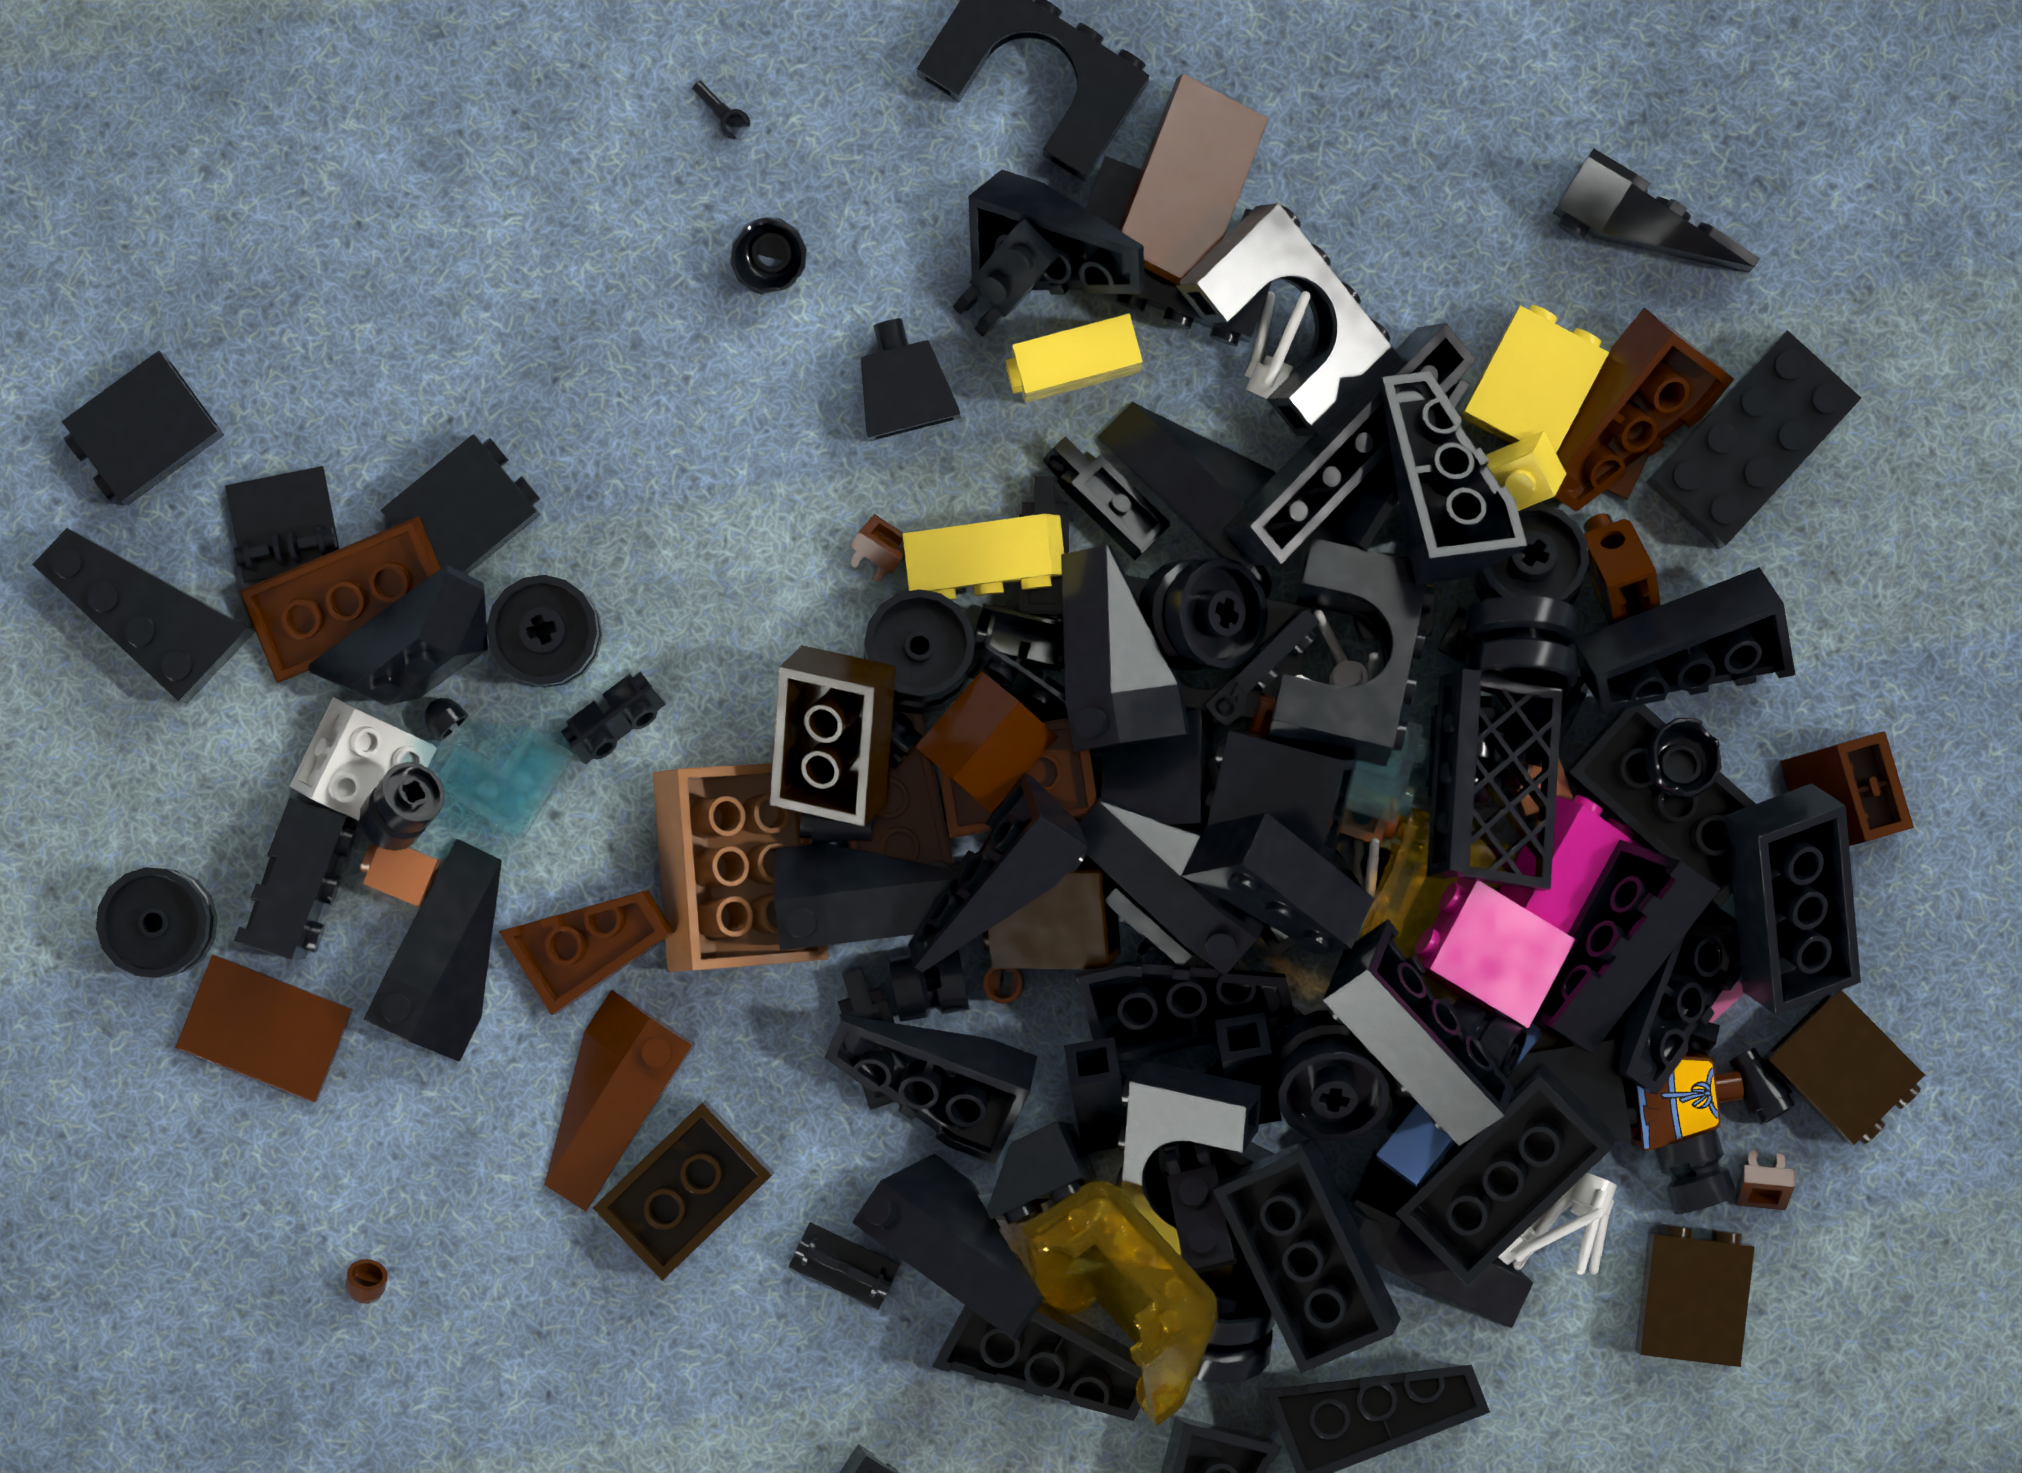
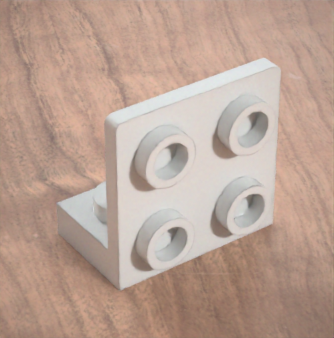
(352, 757)

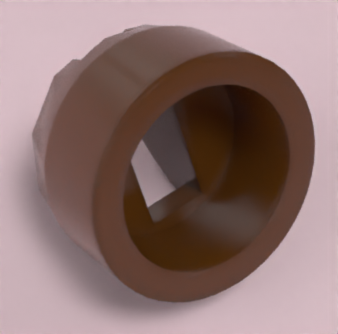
(994, 980)
(366, 1281)

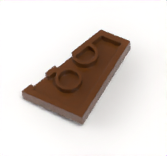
(586, 946)

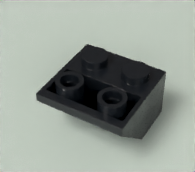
(1039, 1169)

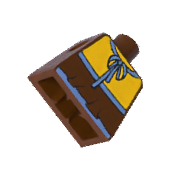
(1617, 561)
(1684, 1104)

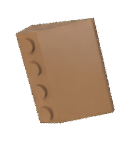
(720, 866)

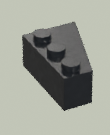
(298, 880)

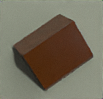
(986, 741)

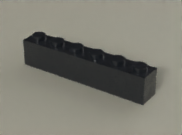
(1340, 457)

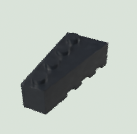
(1049, 1358)

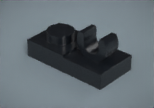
(1132, 914)

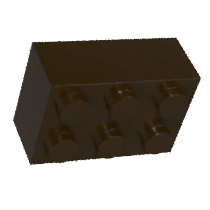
(832, 735)
(683, 1190)

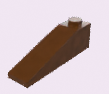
(1638, 399)
(615, 1085)

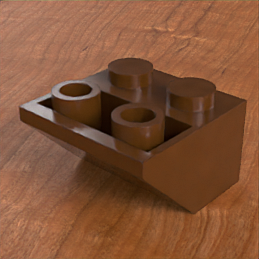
(1862, 778)

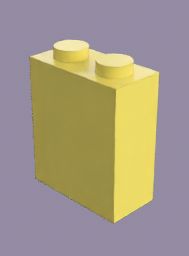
(1074, 358)
(1535, 379)

